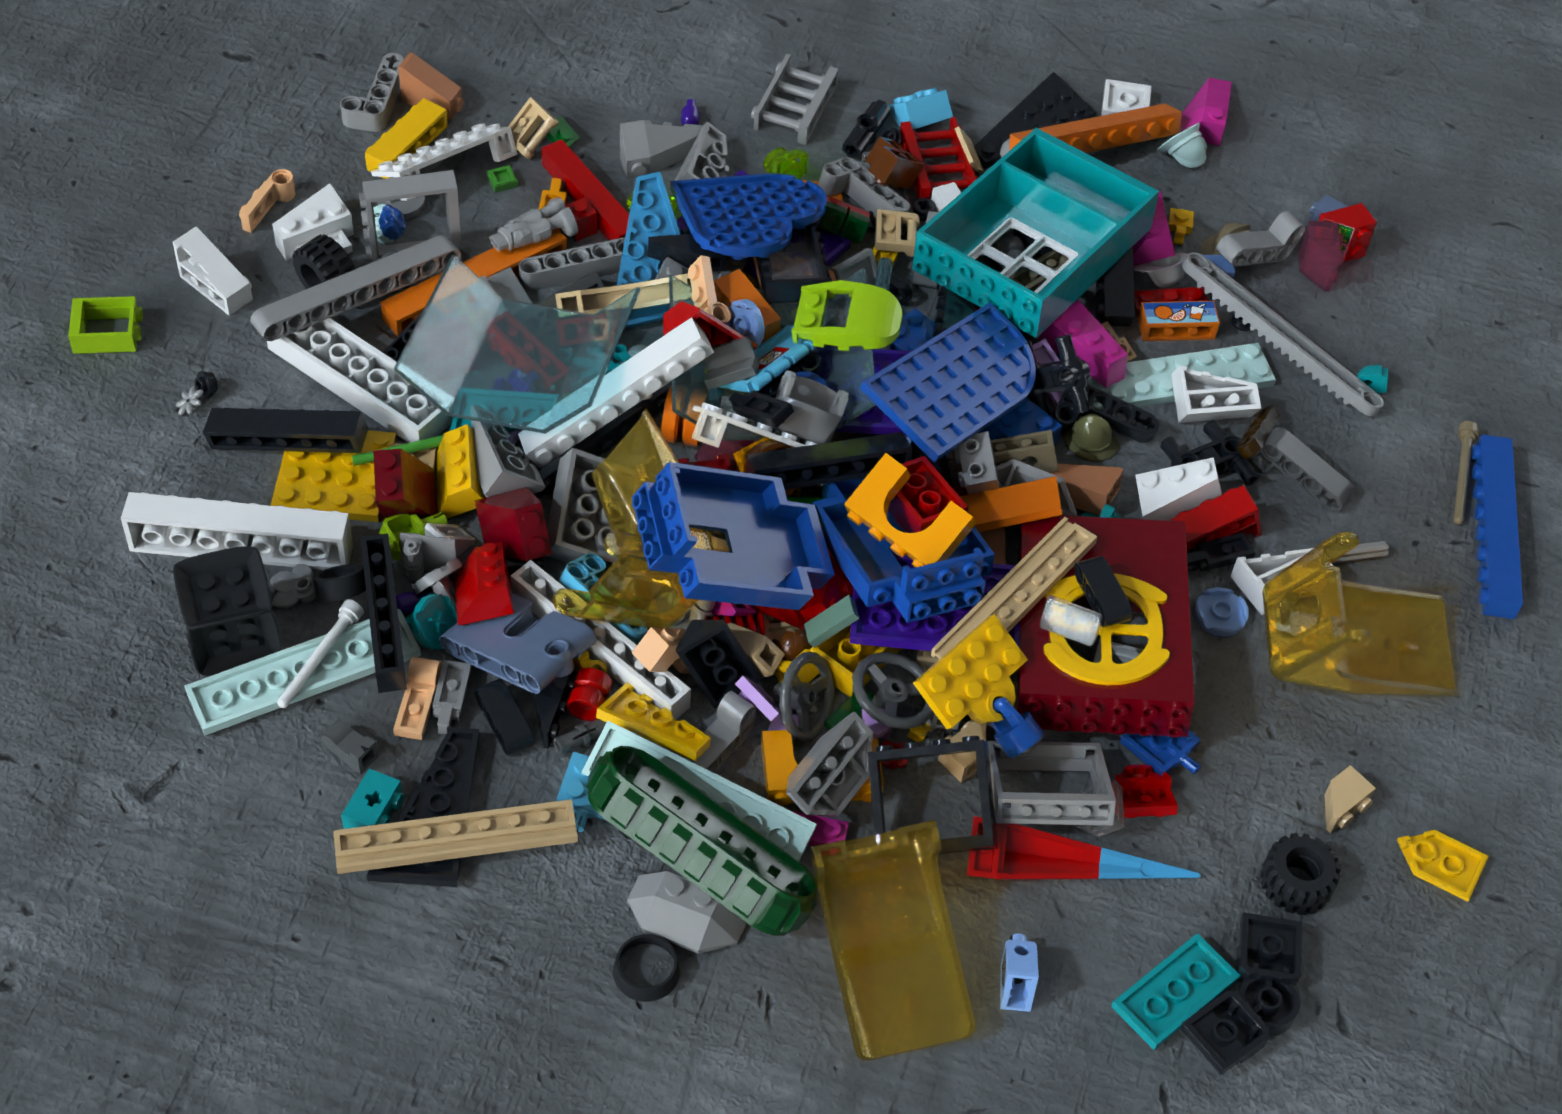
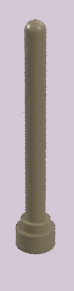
(1468, 433)

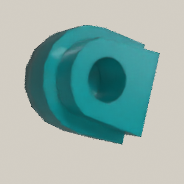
(1374, 377)

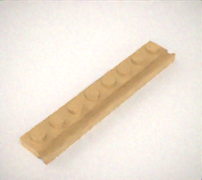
(1025, 582)
(454, 836)

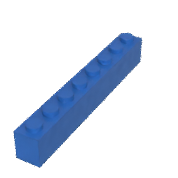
(1497, 527)

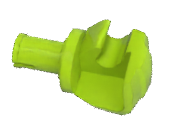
(406, 524)

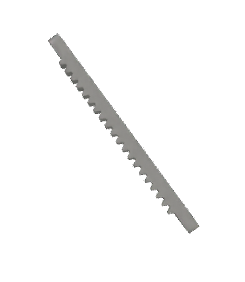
(1282, 335)

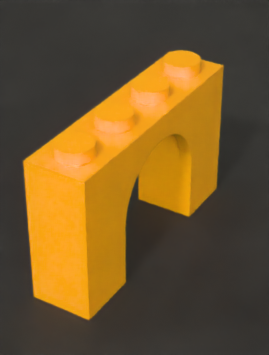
(870, 506)
(780, 763)

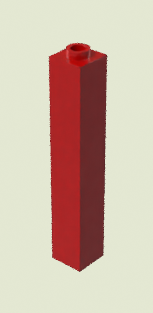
(581, 183)

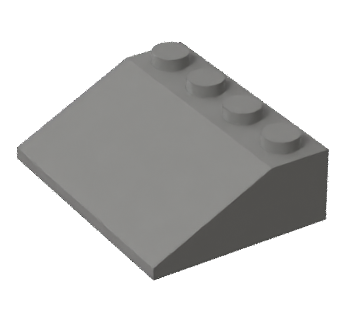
(576, 513)

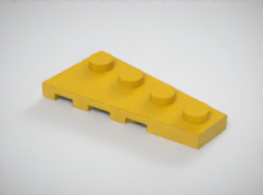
(654, 724)

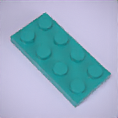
(1175, 991)

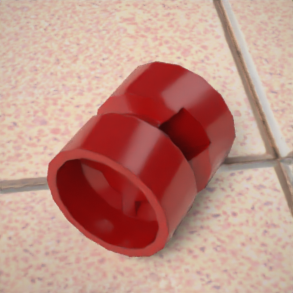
(589, 693)

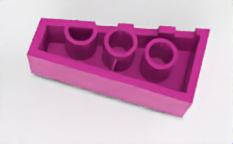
(1091, 343)

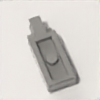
(450, 693)

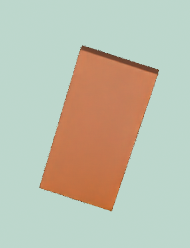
(1014, 504)

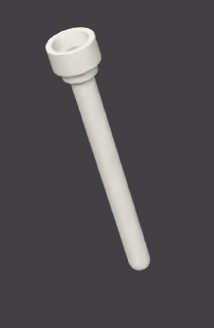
(348, 614)

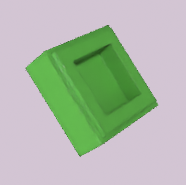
(502, 178)

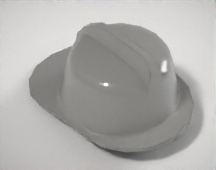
(1164, 271)

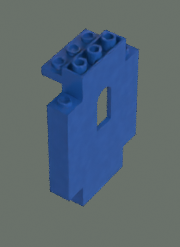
(771, 541)
(880, 577)

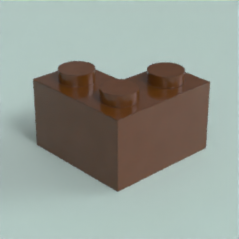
(893, 164)

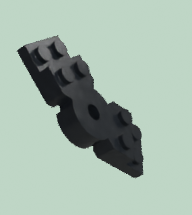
(1239, 1022)

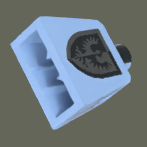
(1018, 961)

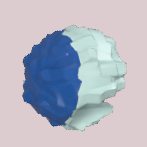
(389, 223)

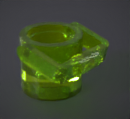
(785, 162)

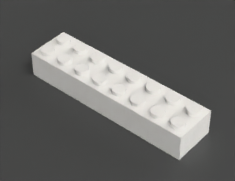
(362, 378)
(203, 526)

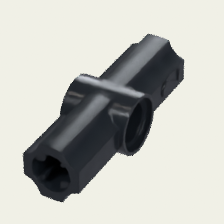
(866, 129)

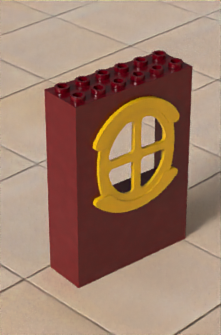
(1135, 697)

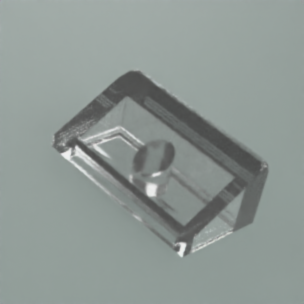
(1071, 620)

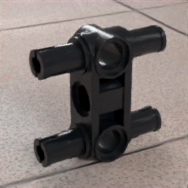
(1062, 375)
(1221, 448)

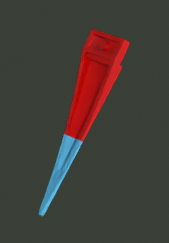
(1043, 855)

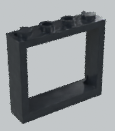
(940, 747)

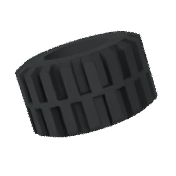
(321, 261)
(1306, 855)

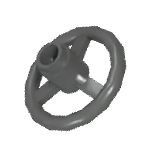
(891, 691)
(803, 695)

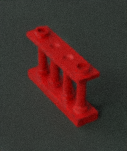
(922, 185)

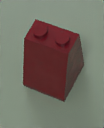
(403, 484)
(517, 522)

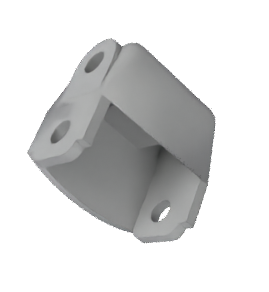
(814, 406)

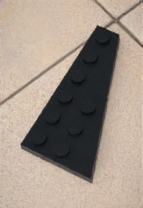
(1045, 106)
(442, 792)

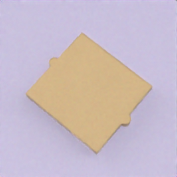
(969, 150)

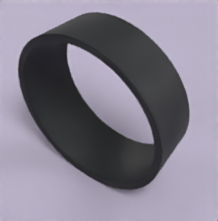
(642, 993)

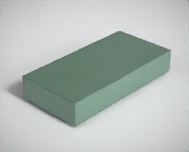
(831, 621)

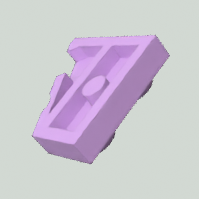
(758, 697)

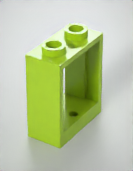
(104, 308)

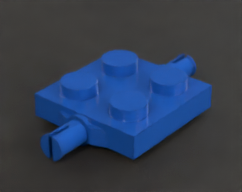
(1163, 751)

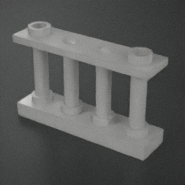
(811, 112)

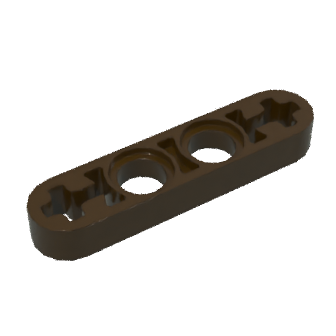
(1258, 431)

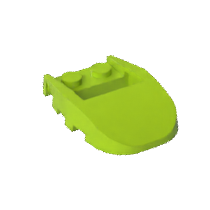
(871, 322)

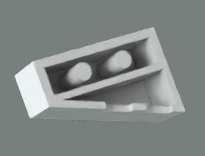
(315, 216)
(211, 272)
(1212, 397)
(1177, 489)
(1254, 573)

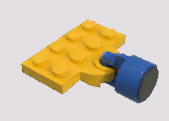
(977, 683)

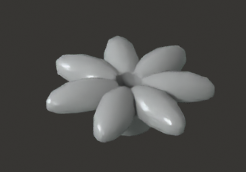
(190, 401)

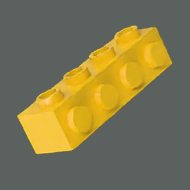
(412, 131)

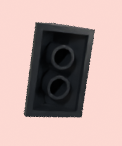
(715, 658)

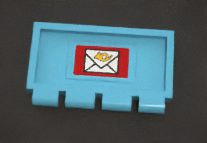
(775, 358)

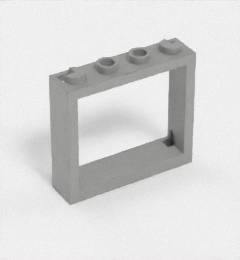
(408, 187)
(1054, 807)

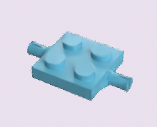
(575, 788)

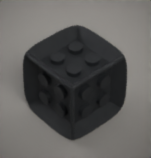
(226, 608)

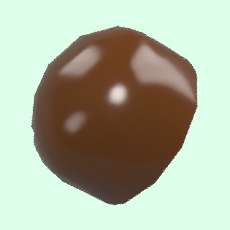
(792, 644)

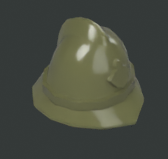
(1092, 438)

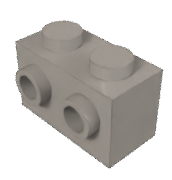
(977, 464)

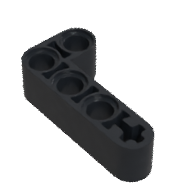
(1112, 406)

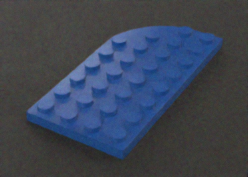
(956, 382)

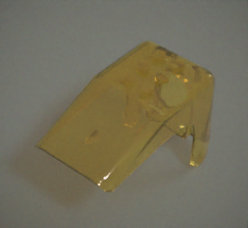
(628, 589)
(1354, 633)
(893, 941)

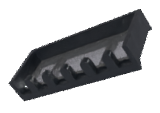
(794, 266)

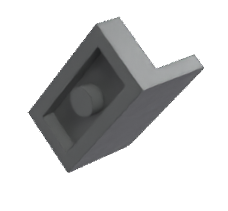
(731, 363)

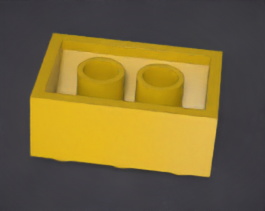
(457, 473)

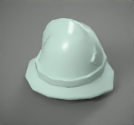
(1187, 147)

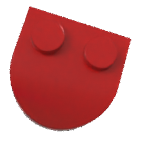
(1146, 792)

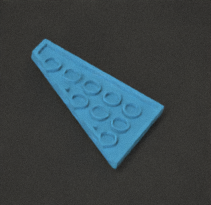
(648, 217)

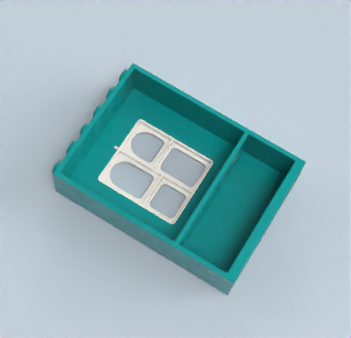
(1057, 200)

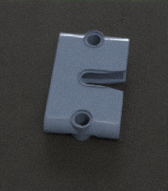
(520, 646)

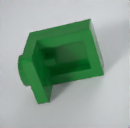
(562, 131)

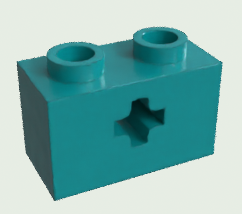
(373, 801)

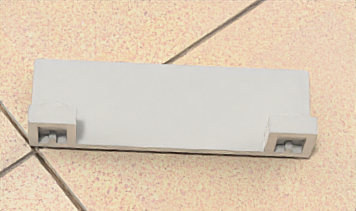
(499, 139)
(712, 425)

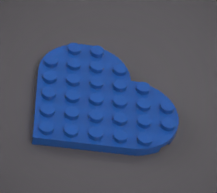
(748, 212)

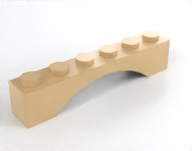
(593, 300)

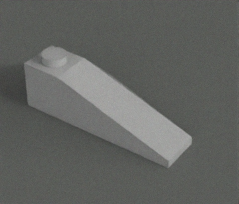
(654, 146)
(706, 156)
(500, 462)

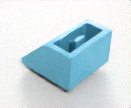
(921, 108)

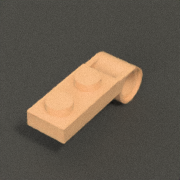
(276, 188)
(704, 290)
(418, 698)

